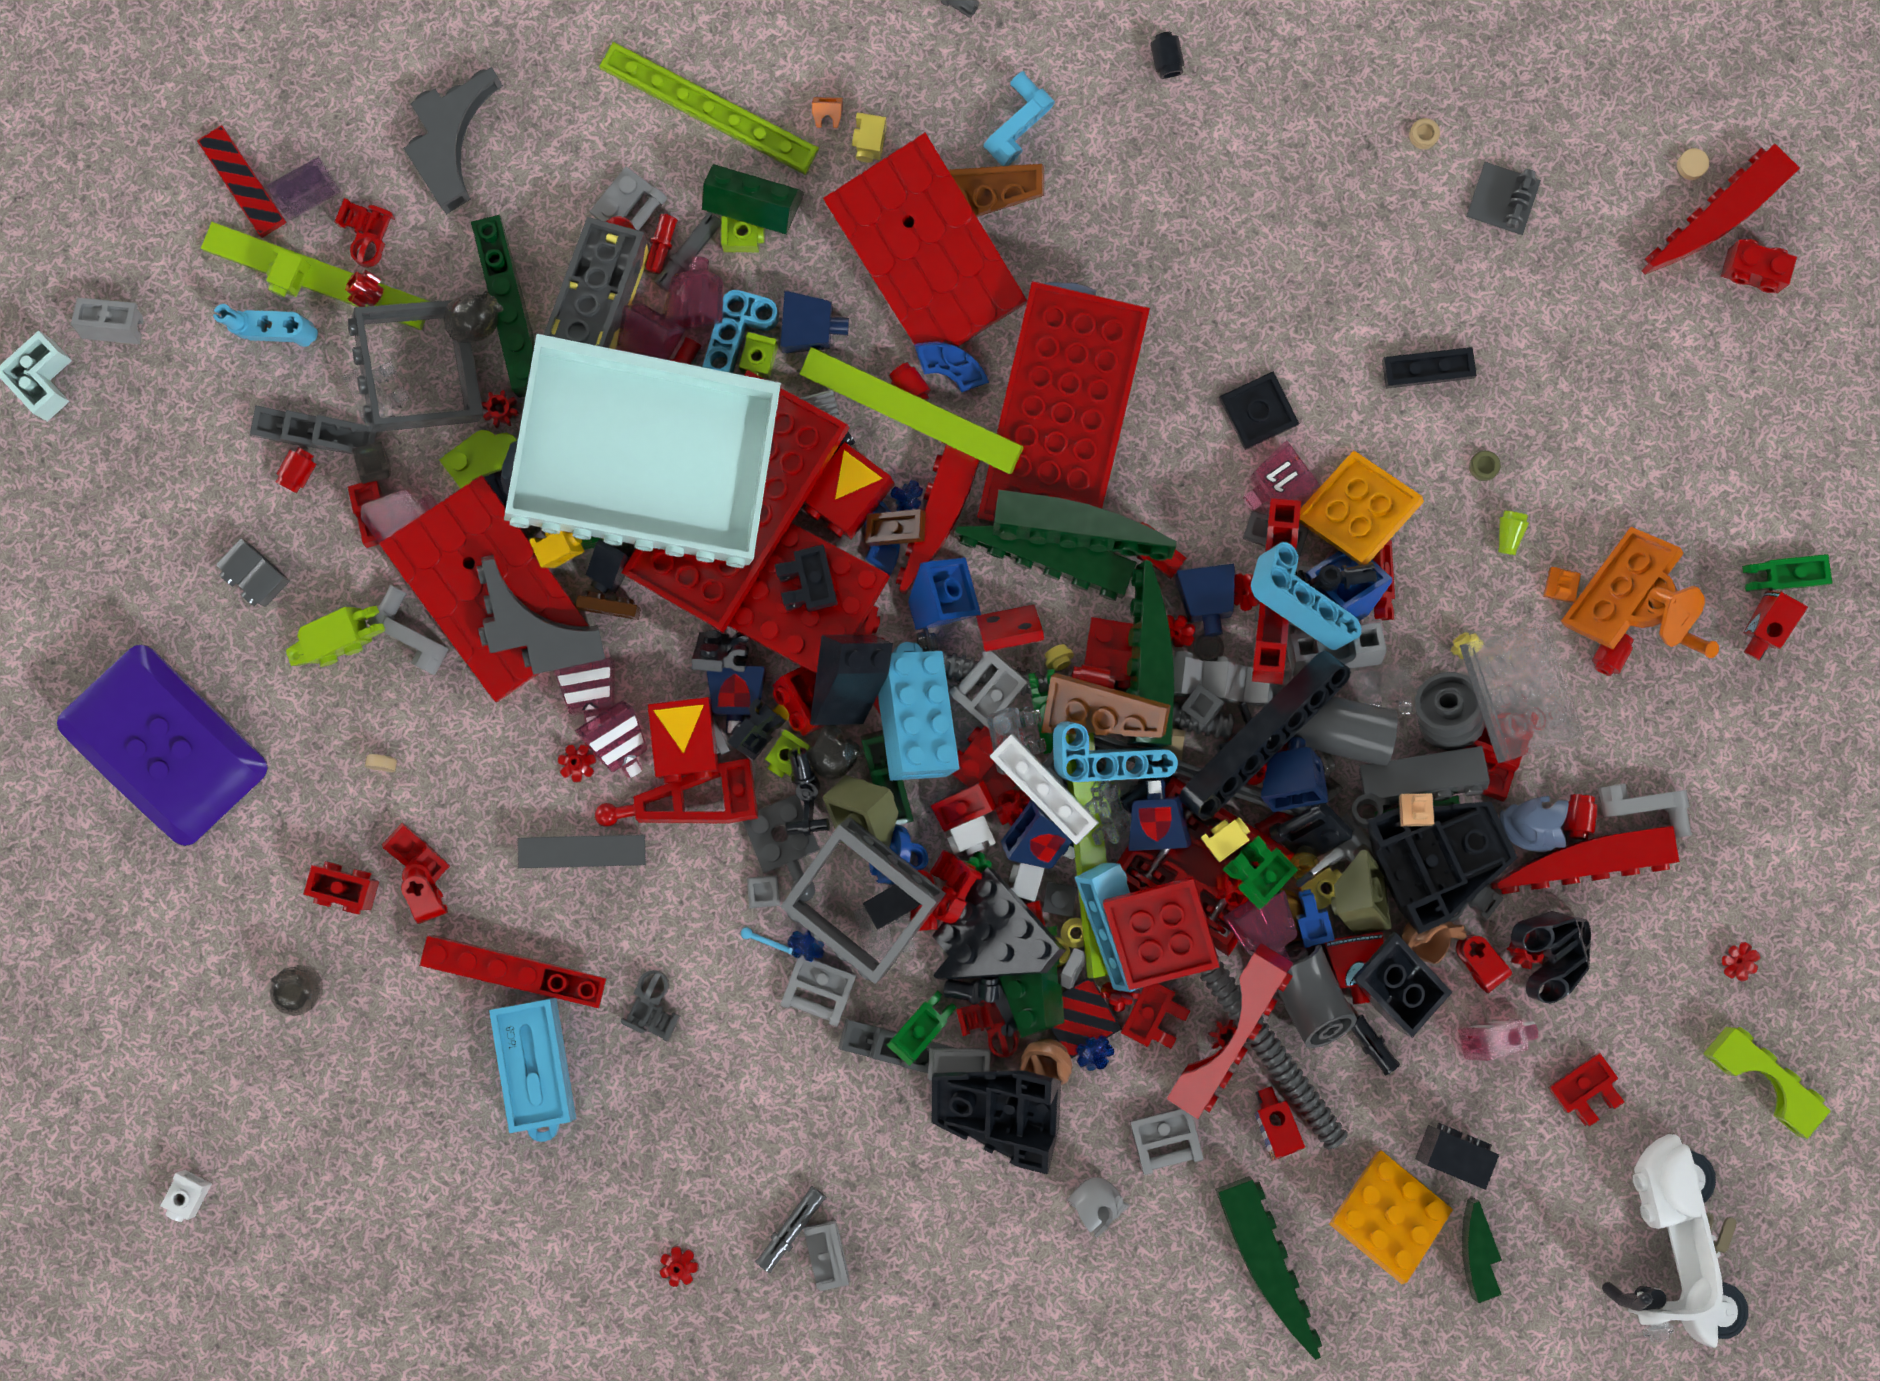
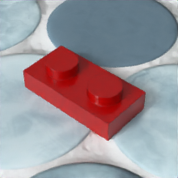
(963, 806)

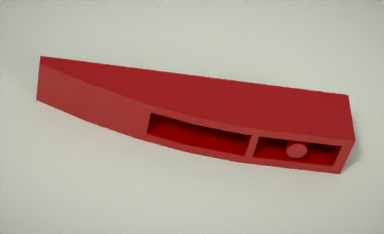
(1727, 208)
(944, 505)
(1596, 858)
(512, 971)

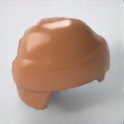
(1434, 941)
(1047, 1059)

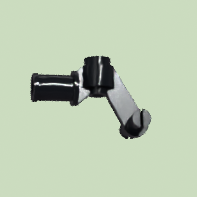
(1331, 576)
(807, 791)
(986, 989)

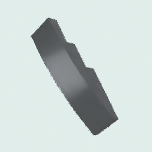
(309, 430)
(581, 851)
(873, 1042)

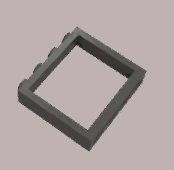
(464, 360)
(888, 864)

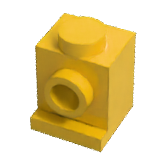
(556, 548)

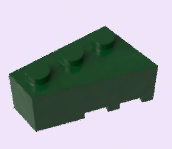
(1035, 999)

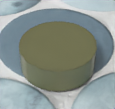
(1484, 465)

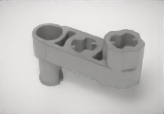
(429, 653)
(1615, 802)

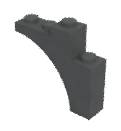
(446, 120)
(515, 625)

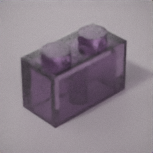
(303, 188)

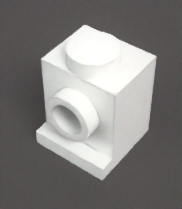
(970, 836)
(1026, 880)
(194, 1191)

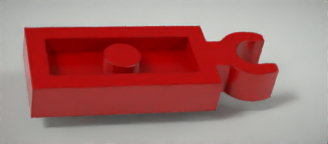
(1384, 608)

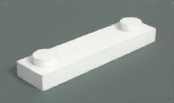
(1044, 789)

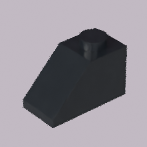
(606, 567)

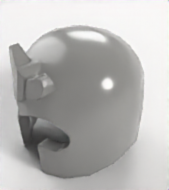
(1097, 1204)

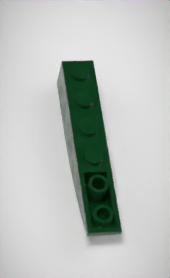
(504, 285)
(1075, 525)
(1085, 568)
(1152, 651)
(1266, 1256)

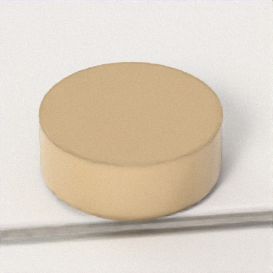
(1424, 133)
(1693, 164)
(380, 763)

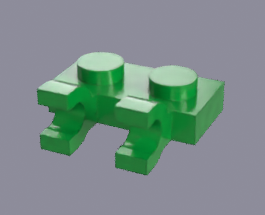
(1267, 878)

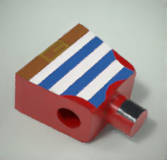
(1280, 1139)

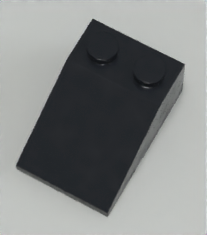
(849, 678)
(1401, 986)

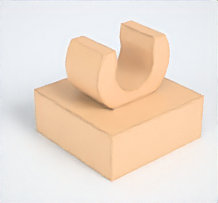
(1416, 809)

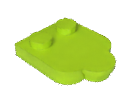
(477, 456)

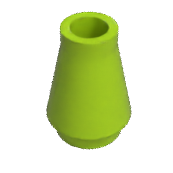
(1511, 531)

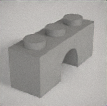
(1364, 651)

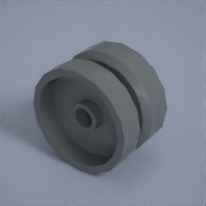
(1449, 711)

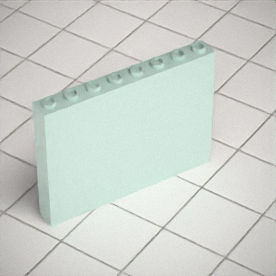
(642, 452)

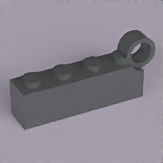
(1433, 773)

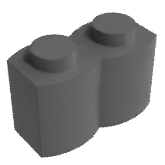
(252, 573)

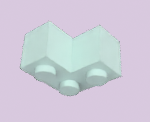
(30, 372)

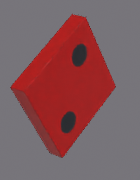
(1010, 627)

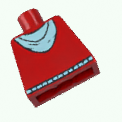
(1781, 614)
(1347, 957)

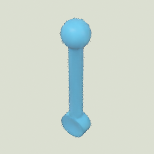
(747, 933)

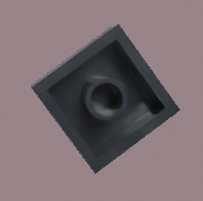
(1464, 1159)

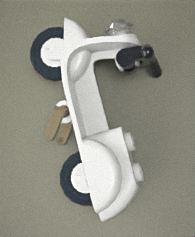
(1673, 1194)

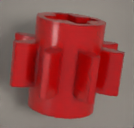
(364, 289)
(493, 413)
(1011, 806)
(1228, 888)
(1525, 957)
(1221, 1029)

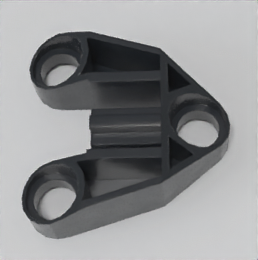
(1565, 943)

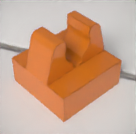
(827, 106)
(1562, 585)

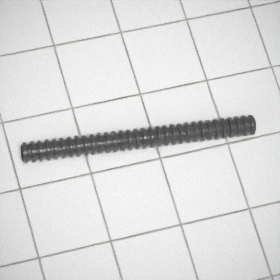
(960, 667)
(1278, 1062)

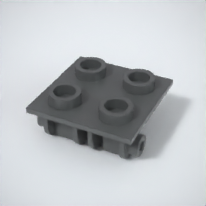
(1504, 197)

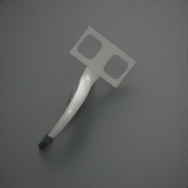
(1342, 851)

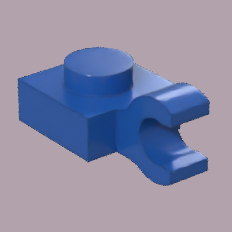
(1314, 923)

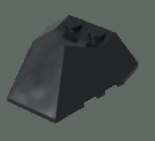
(1440, 865)
(1003, 1111)

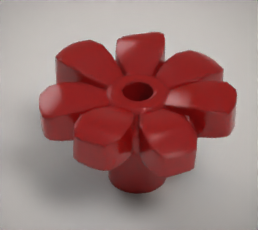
(1244, 595)
(1180, 631)
(582, 766)
(1741, 961)
(1118, 998)
(679, 1260)

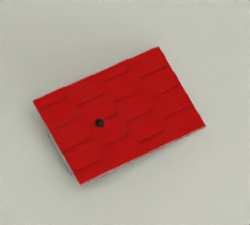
(925, 246)
(440, 564)

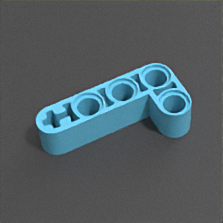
(738, 322)
(1298, 602)
(1115, 758)

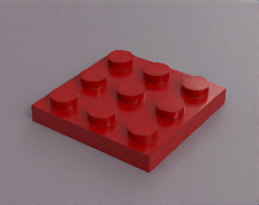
(1161, 933)

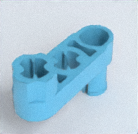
(1002, 141)
(251, 325)

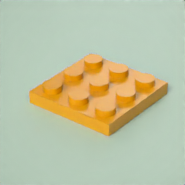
(1359, 508)
(1391, 1217)

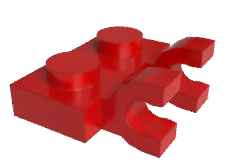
(1148, 1013)
(1584, 1083)

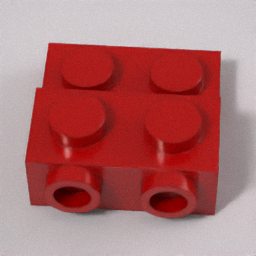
(1109, 648)
(796, 693)
(977, 765)

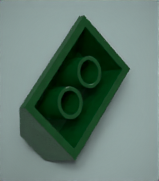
(750, 199)

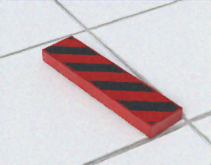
(241, 181)

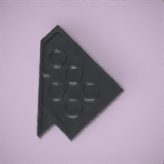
(995, 935)

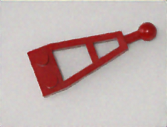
(737, 794)

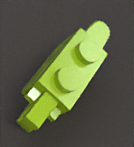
(334, 636)

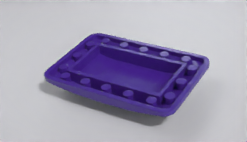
(162, 745)

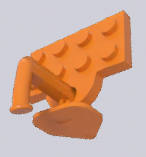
(1627, 589)

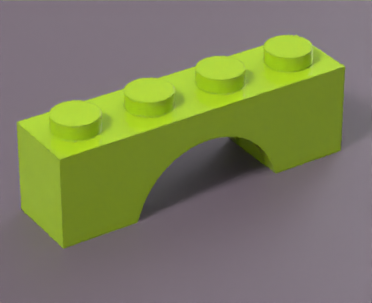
(1795, 1106)

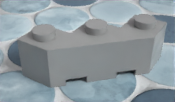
(1223, 679)

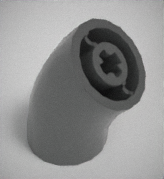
(1352, 731)
(1315, 997)

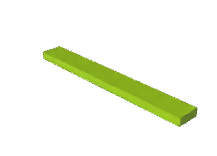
(709, 108)
(320, 277)
(911, 410)
(1087, 857)

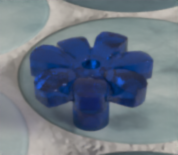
(907, 496)
(805, 945)
(1095, 1053)

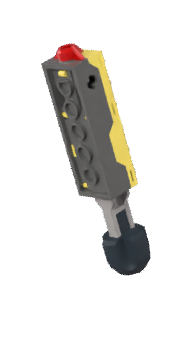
(594, 291)

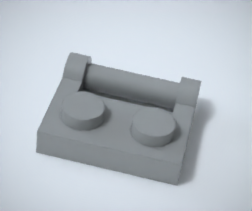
(624, 195)
(998, 691)
(822, 980)
(1163, 1130)

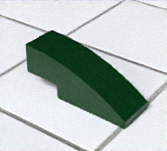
(876, 758)
(1479, 1253)

